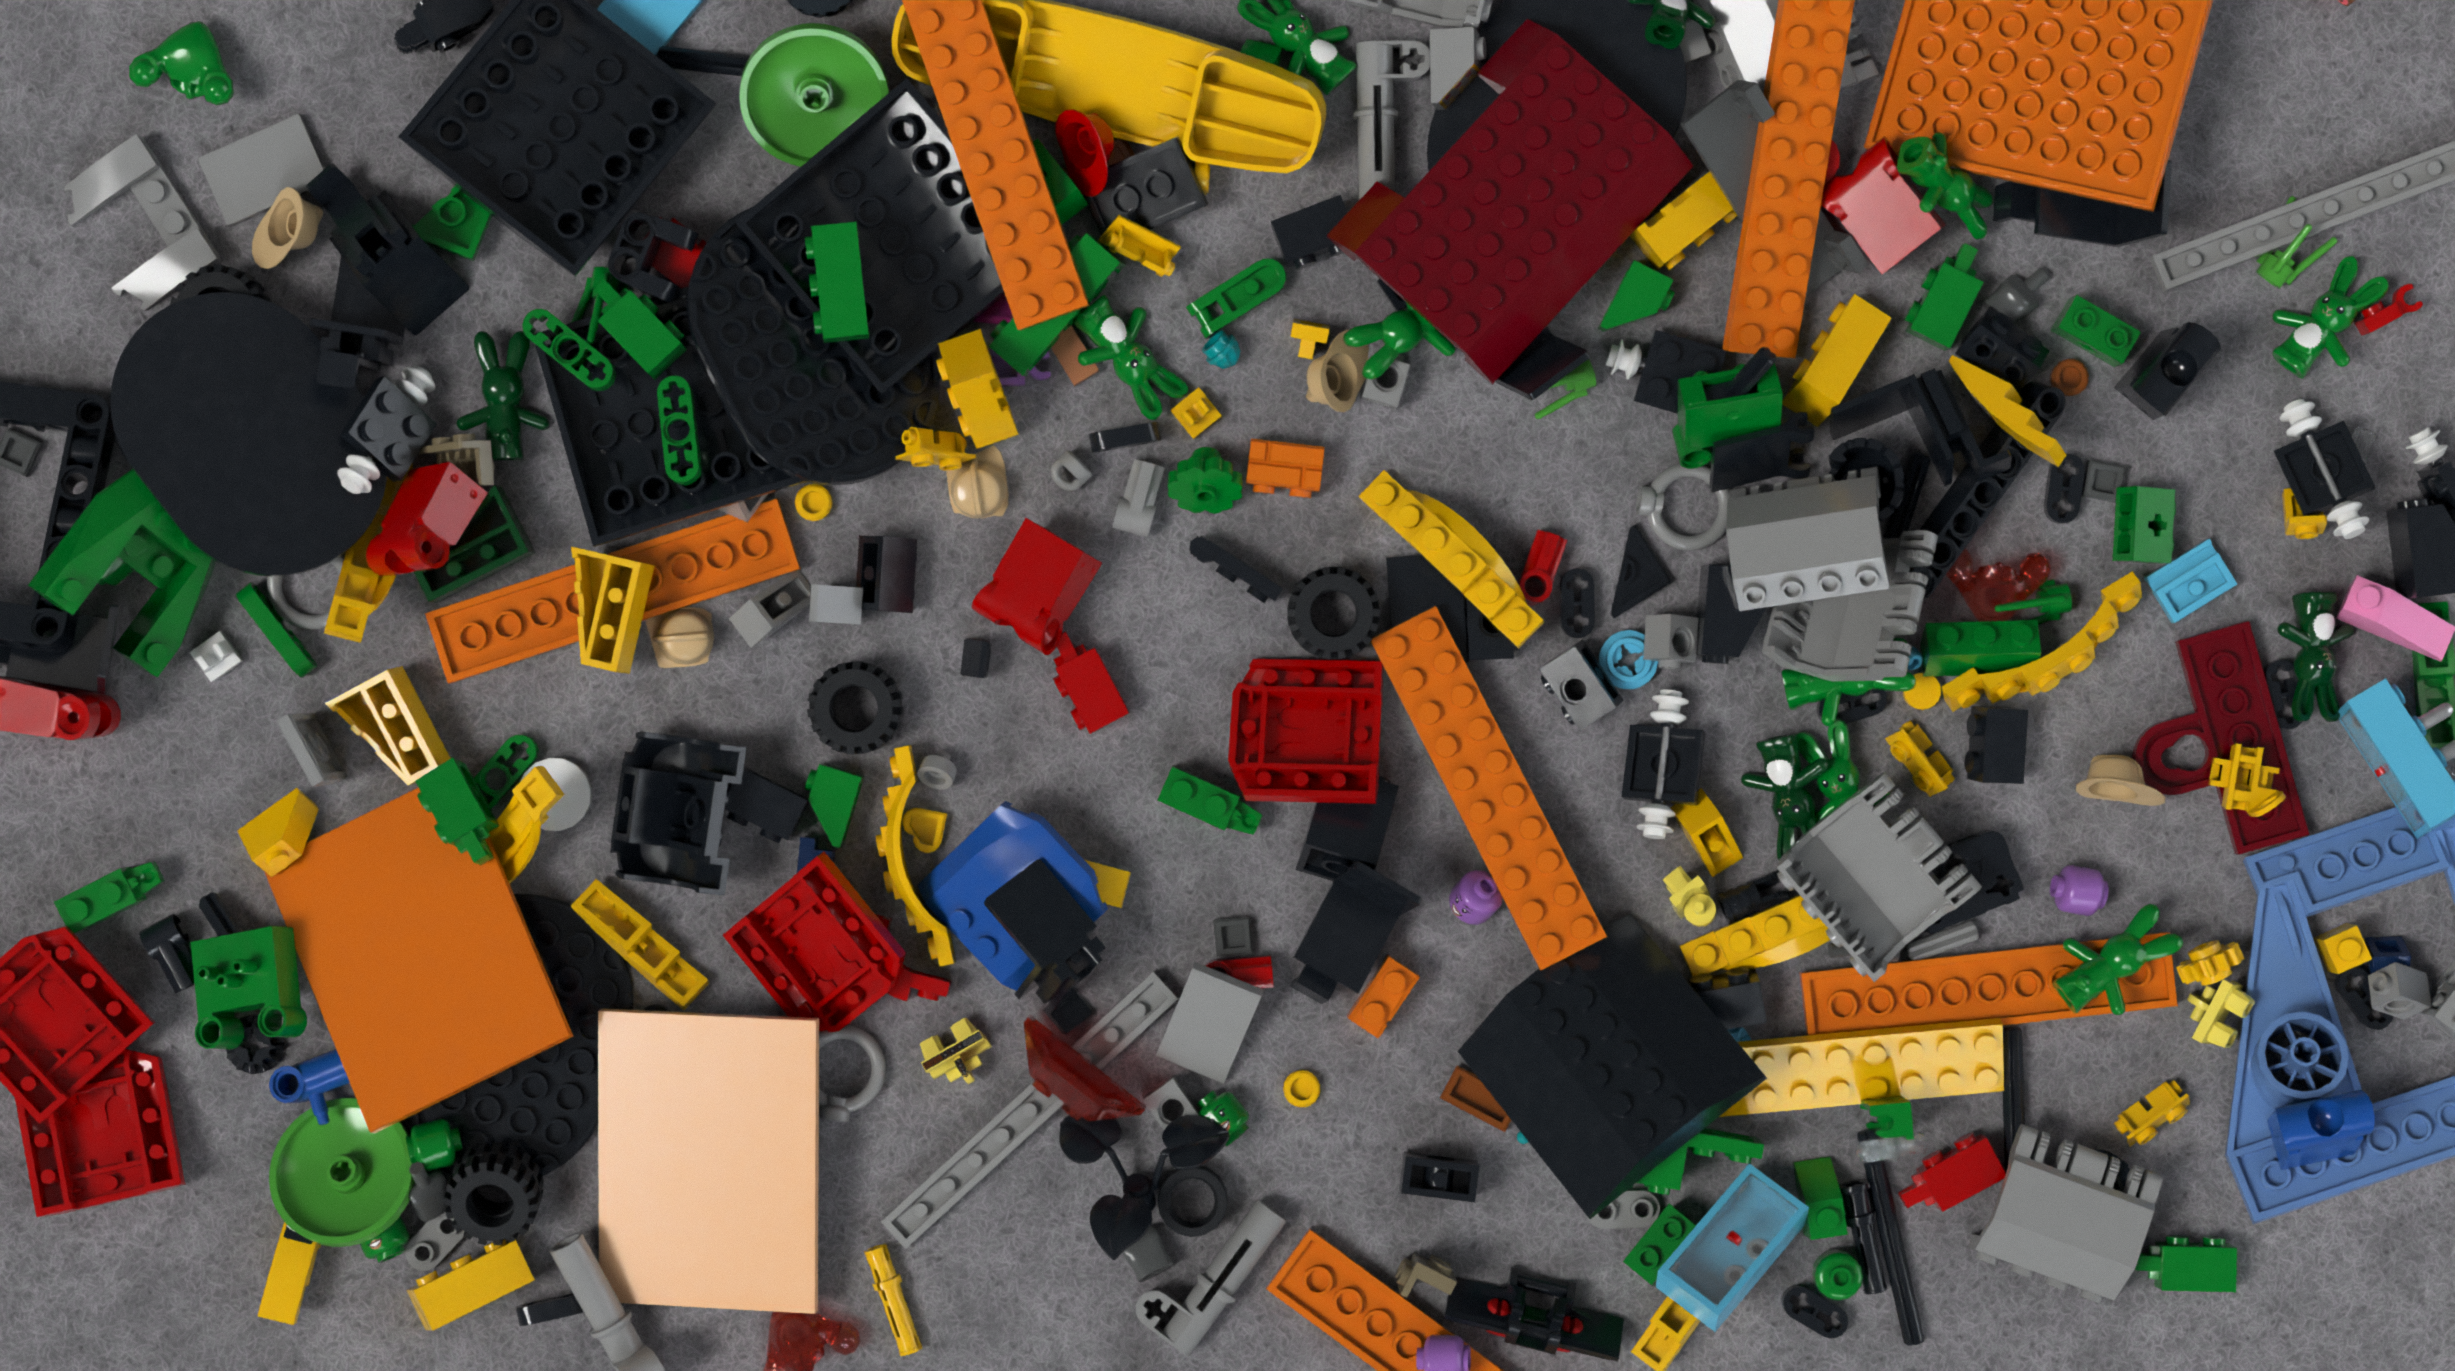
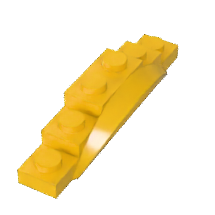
(1456, 553)
(358, 587)
(2047, 671)
(522, 820)
(897, 877)
(1757, 940)

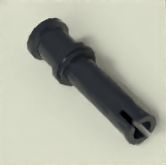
(1861, 1219)

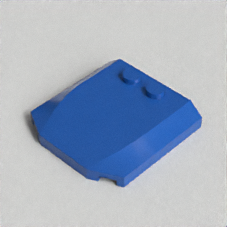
(984, 863)

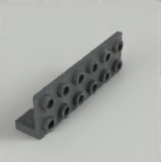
(1725, 140)

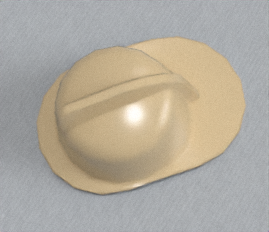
(285, 227)
(1337, 375)
(979, 486)
(681, 637)
(2118, 780)

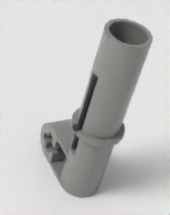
(1375, 72)
(602, 1307)
(1191, 1321)

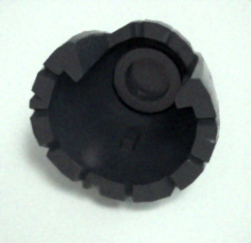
(1869, 453)

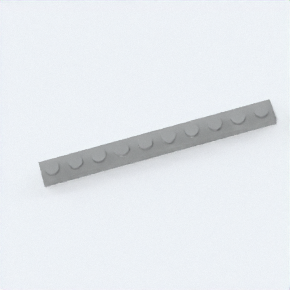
(2321, 210)
(1023, 1115)

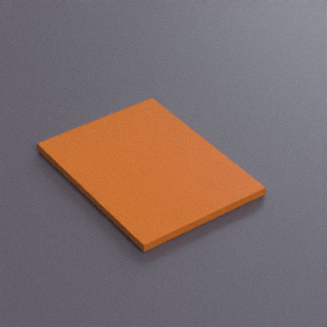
(2045, 89)
(415, 960)

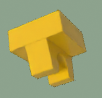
(1309, 334)

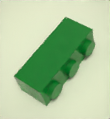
(837, 282)
(1985, 645)

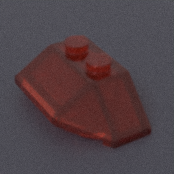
(1074, 1079)

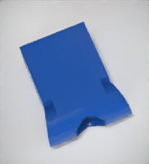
(2321, 1128)

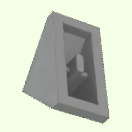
(835, 604)

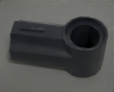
(169, 946)

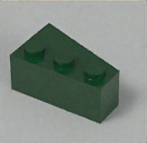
(486, 547)

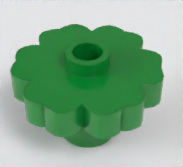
(1205, 482)

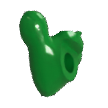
(191, 63)

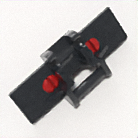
(1553, 1330)

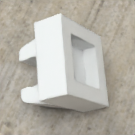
(216, 656)

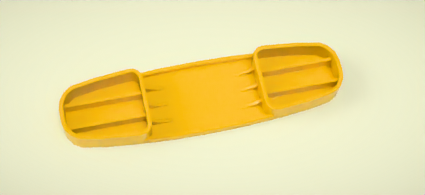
(1147, 83)

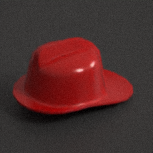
(1086, 149)

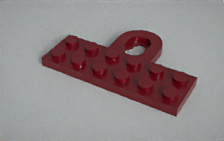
(2229, 709)

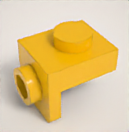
(2296, 524)

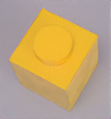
(2342, 948)

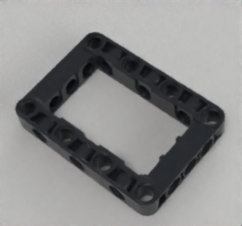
(84, 459)

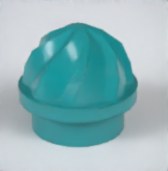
(1222, 350)

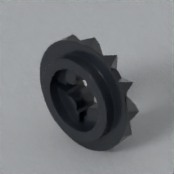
(264, 1058)

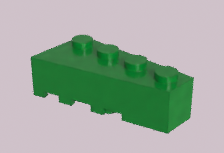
(1027, 347)

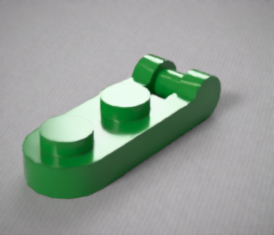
(1239, 295)

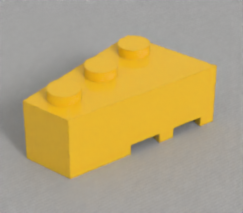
(1683, 222)
(1835, 359)
(976, 389)
(610, 606)
(393, 723)
(469, 1284)

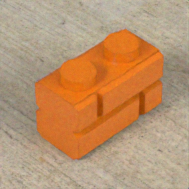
(1284, 466)
(1383, 996)

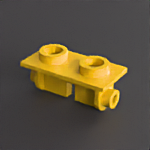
(1140, 245)
(946, 451)
(1929, 773)
(2165, 1106)

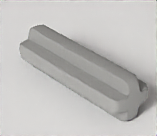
(1942, 941)

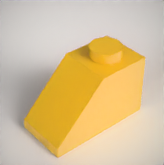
(280, 832)
(1708, 834)

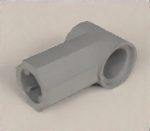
(1137, 506)

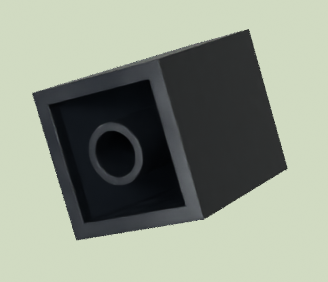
(2422, 548)
(1721, 625)
(1346, 834)

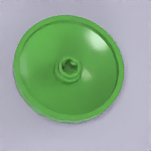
(808, 89)
(339, 1178)

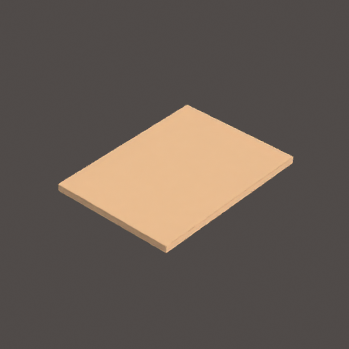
(709, 1159)

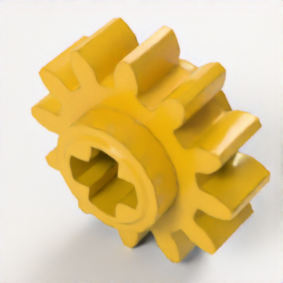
(2210, 962)

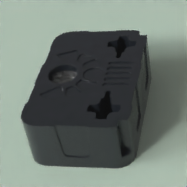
(1985, 858)

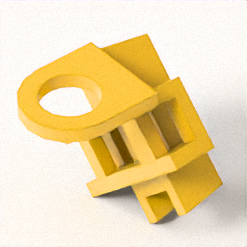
(2258, 796)

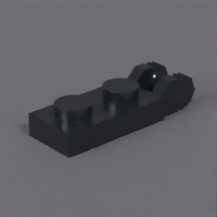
(1233, 568)

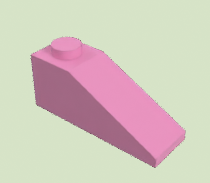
(2395, 618)

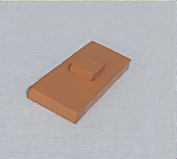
(1067, 352)

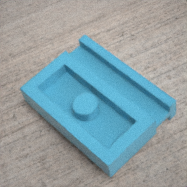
(2190, 581)

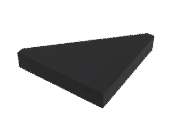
(1639, 574)

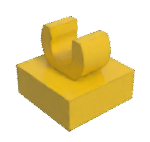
(1196, 413)

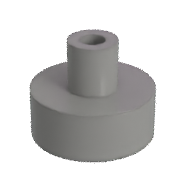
(937, 770)

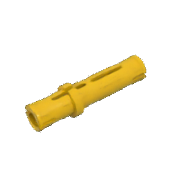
(893, 1300)

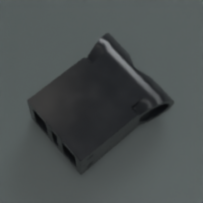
(2168, 368)

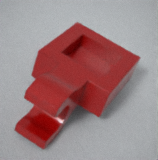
(2380, 315)

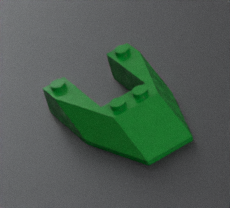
(131, 526)

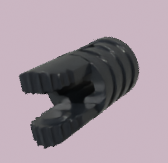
(1746, 900)

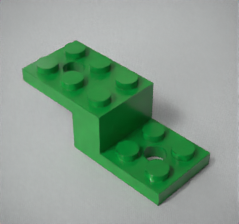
(1670, 1172)

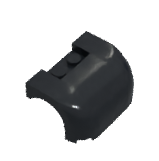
(674, 811)

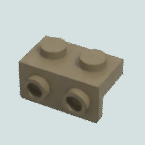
(467, 454)
(1432, 1271)

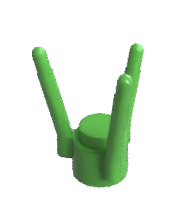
(2278, 267)
(1578, 381)

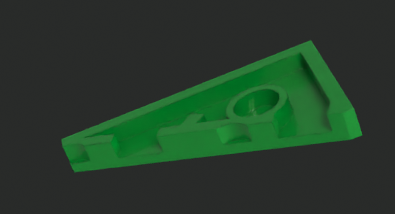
(455, 225)

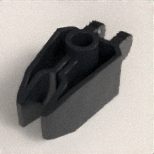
(441, 24)

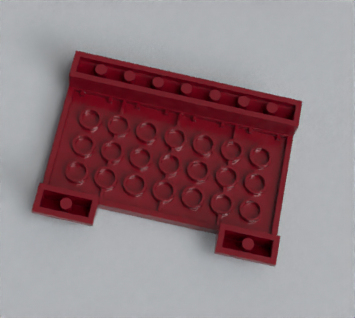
(1518, 202)

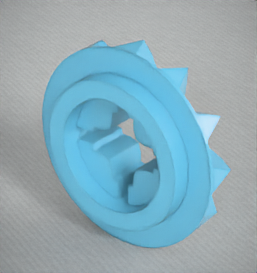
(1611, 653)

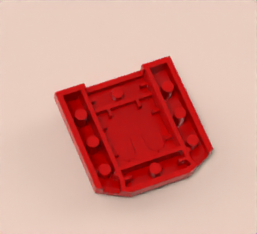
(1307, 731)
(819, 947)
(60, 1019)
(105, 1140)

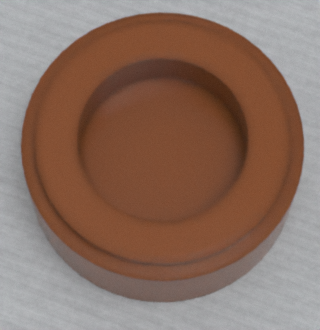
(2069, 377)

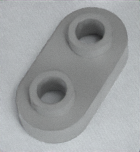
(1624, 1214)
(436, 1240)

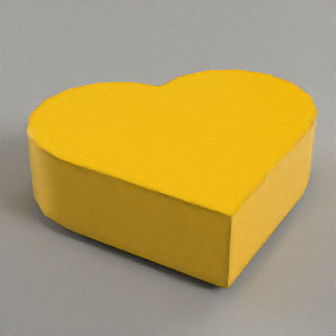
(925, 827)

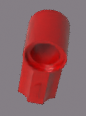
(1542, 563)
(1251, 970)

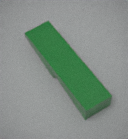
(2435, 684)

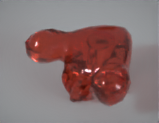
(1997, 584)
(799, 1340)

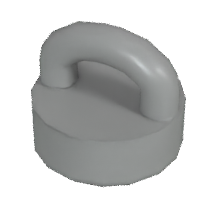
(1075, 466)

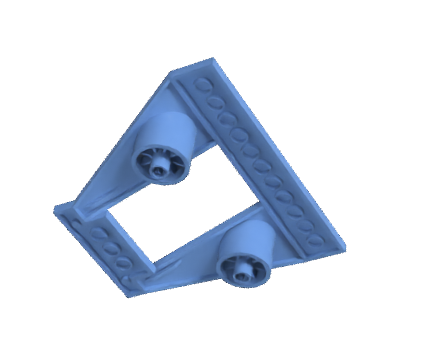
(2295, 996)

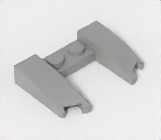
(137, 168)

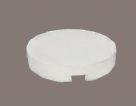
(577, 792)

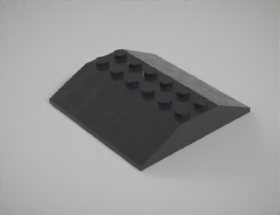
(557, 125)
(916, 230)
(618, 444)
(1609, 1063)

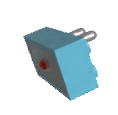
(2402, 756)
(1732, 1247)

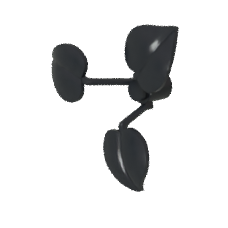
(1125, 1220)

